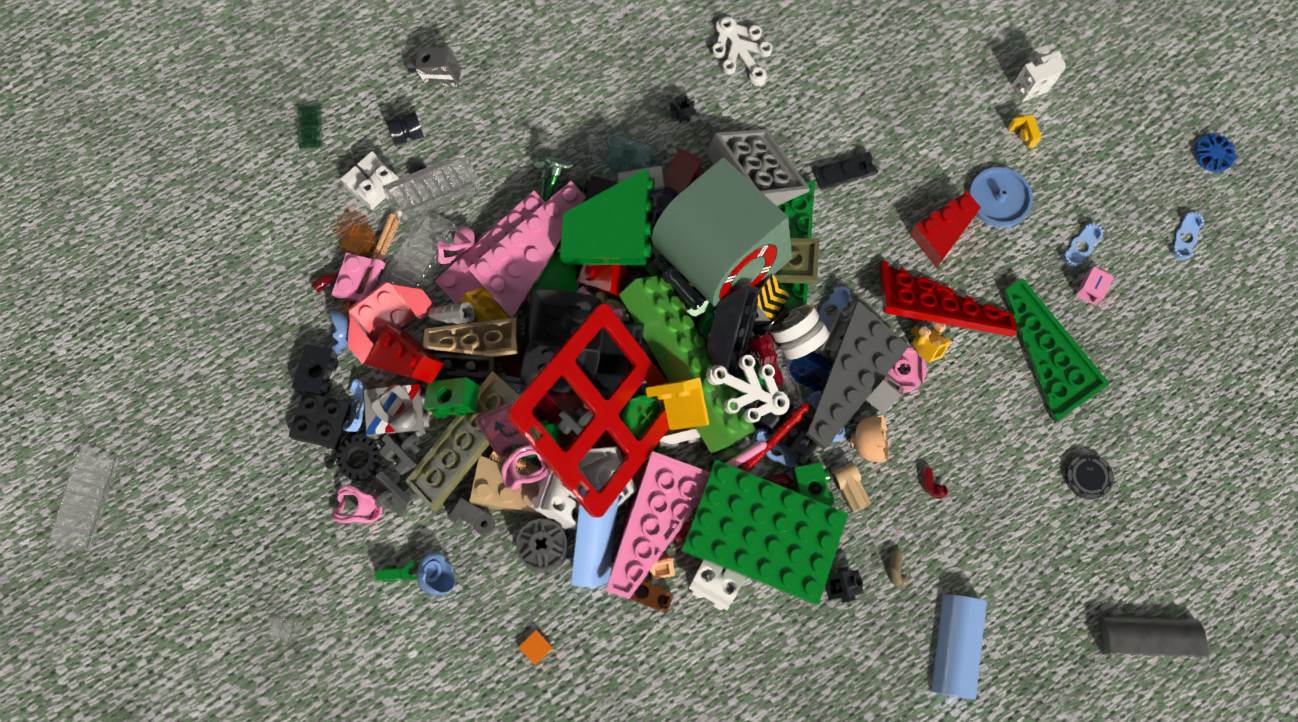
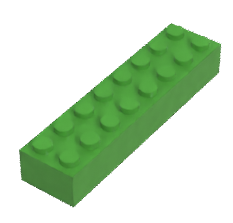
(684, 356)

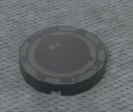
(1089, 476)

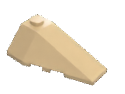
(478, 338)

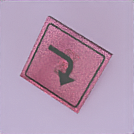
(501, 432)

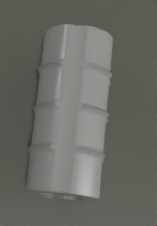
(451, 314)

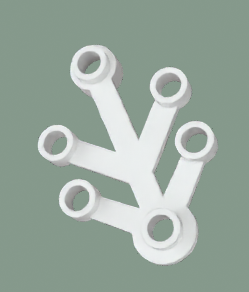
(740, 47)
(753, 389)

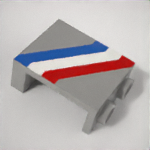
(393, 405)

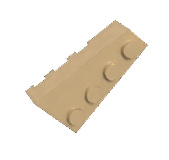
(492, 493)

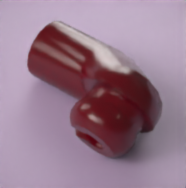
(325, 280)
(781, 480)
(930, 486)

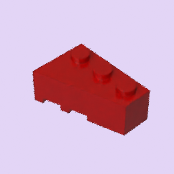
(944, 227)
(604, 278)
(404, 356)

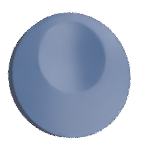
(1002, 195)

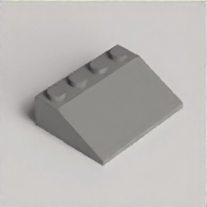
(761, 162)

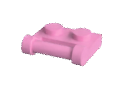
(352, 276)

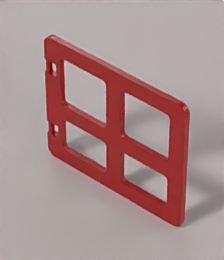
(604, 412)

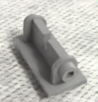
(837, 331)

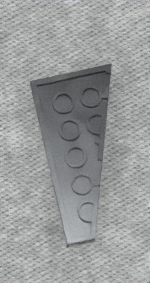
(858, 367)

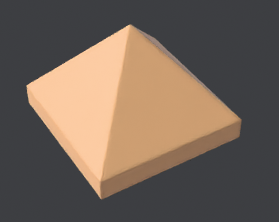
(662, 568)

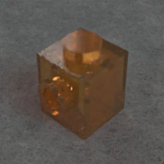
(358, 240)

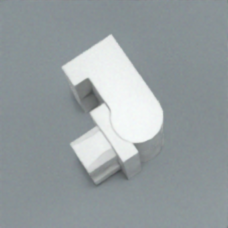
(1039, 74)
(369, 190)
(556, 501)
(716, 586)

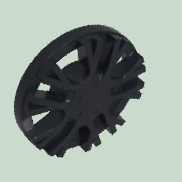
(768, 327)

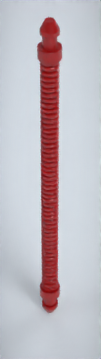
(794, 418)

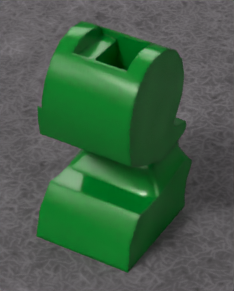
(706, 320)

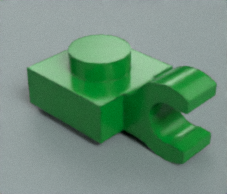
(390, 573)

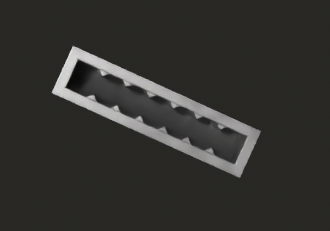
(1153, 636)

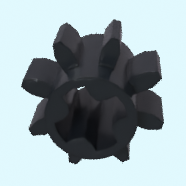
(683, 115)

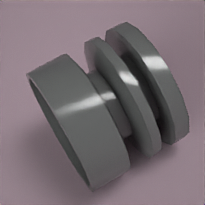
(542, 560)

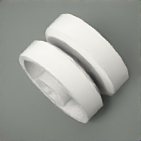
(800, 332)

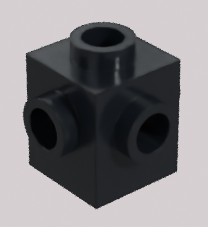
(844, 585)

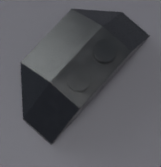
(733, 328)

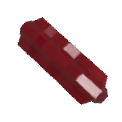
(763, 353)

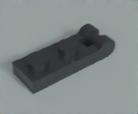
(845, 171)

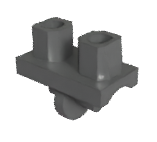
(574, 420)
(404, 448)
(389, 494)

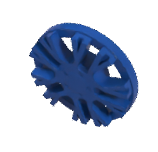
(1215, 153)

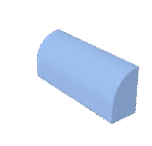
(594, 546)
(959, 646)

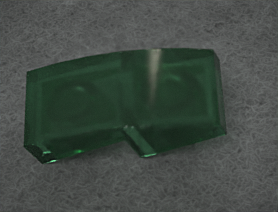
(310, 127)

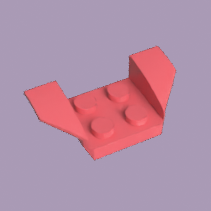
(381, 307)

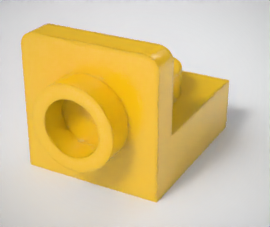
(1029, 129)

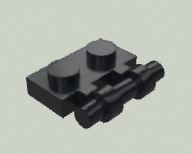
(791, 442)

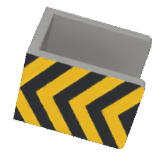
(770, 300)

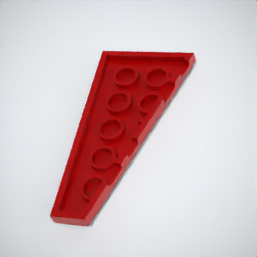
(936, 303)

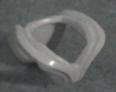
(402, 421)

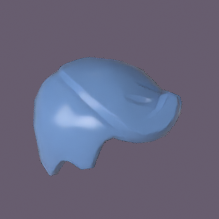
(340, 331)
(435, 574)

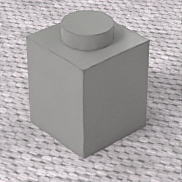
(884, 395)

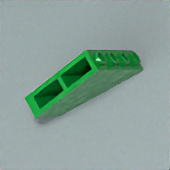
(611, 225)

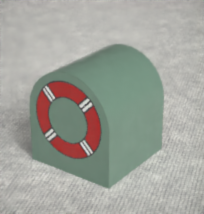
(723, 233)

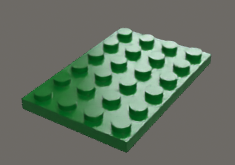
(765, 532)

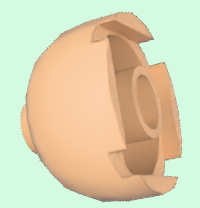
(871, 439)

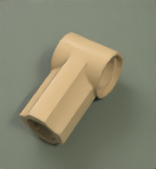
(849, 483)

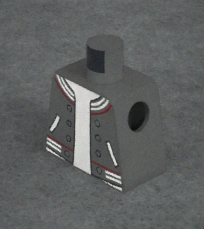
(436, 66)

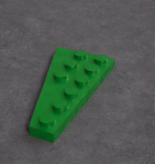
(800, 226)
(1058, 362)

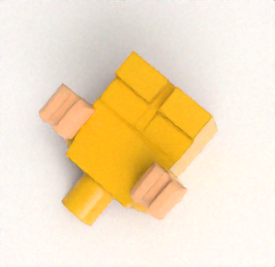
(930, 342)

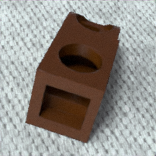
(652, 597)

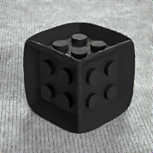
(548, 324)

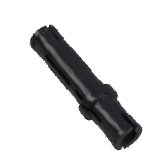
(672, 276)

